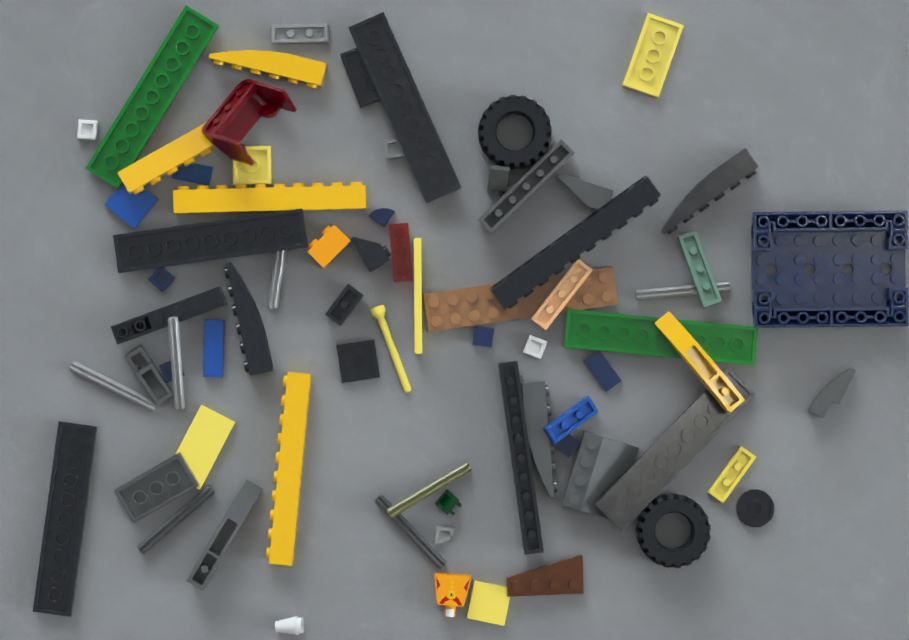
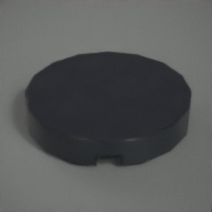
(755, 508)

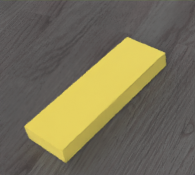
(731, 474)

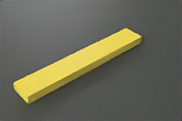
(418, 296)

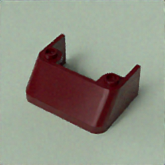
(240, 113)

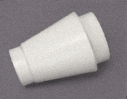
(290, 625)

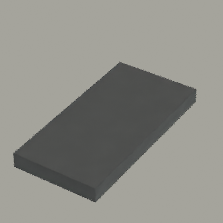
(156, 487)

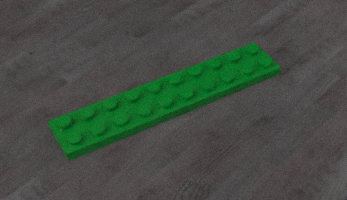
(152, 95)
(641, 336)

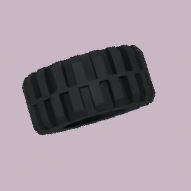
(488, 132)
(699, 530)

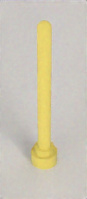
(379, 313)

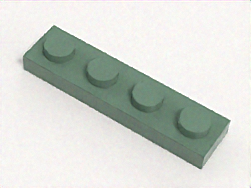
(699, 269)

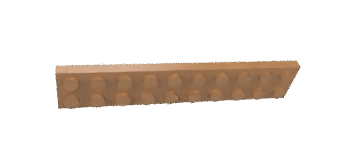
(479, 305)

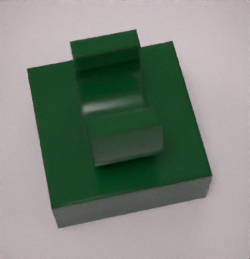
(447, 502)

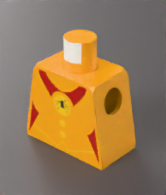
(451, 591)

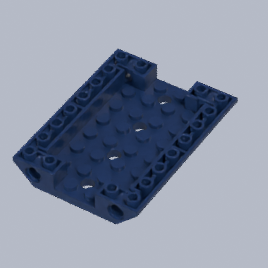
(828, 243)

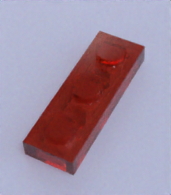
(400, 252)

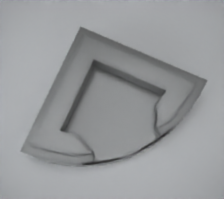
(443, 534)

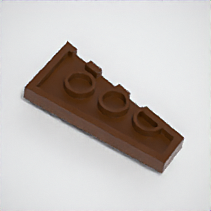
(550, 579)

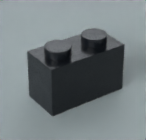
(344, 304)

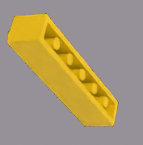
(165, 160)

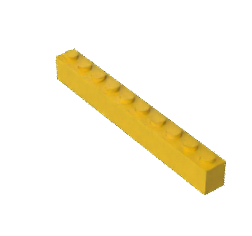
(269, 199)
(289, 468)

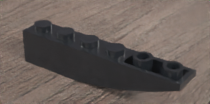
(712, 187)
(158, 318)
(250, 325)

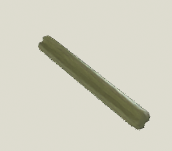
(428, 490)

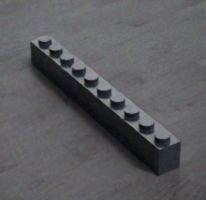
(575, 241)
(520, 457)

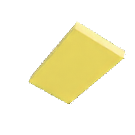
(652, 55)
(204, 441)

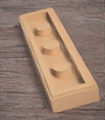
(561, 294)

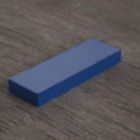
(213, 348)
(570, 420)

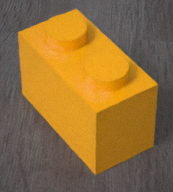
(328, 245)

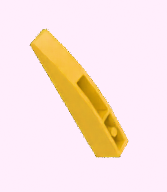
(276, 64)
(699, 362)

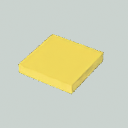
(259, 172)
(488, 603)

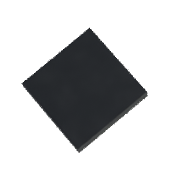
(358, 361)

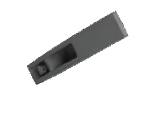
(536, 417)
(224, 535)

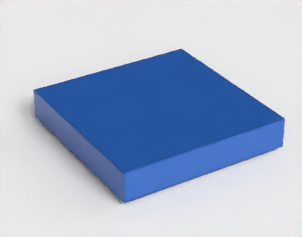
(131, 207)

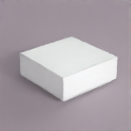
(87, 129)
(535, 346)

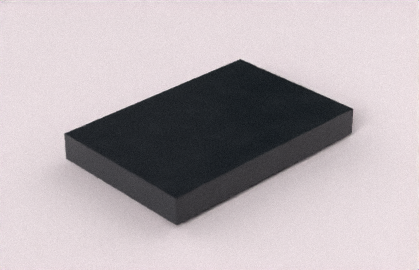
(359, 78)

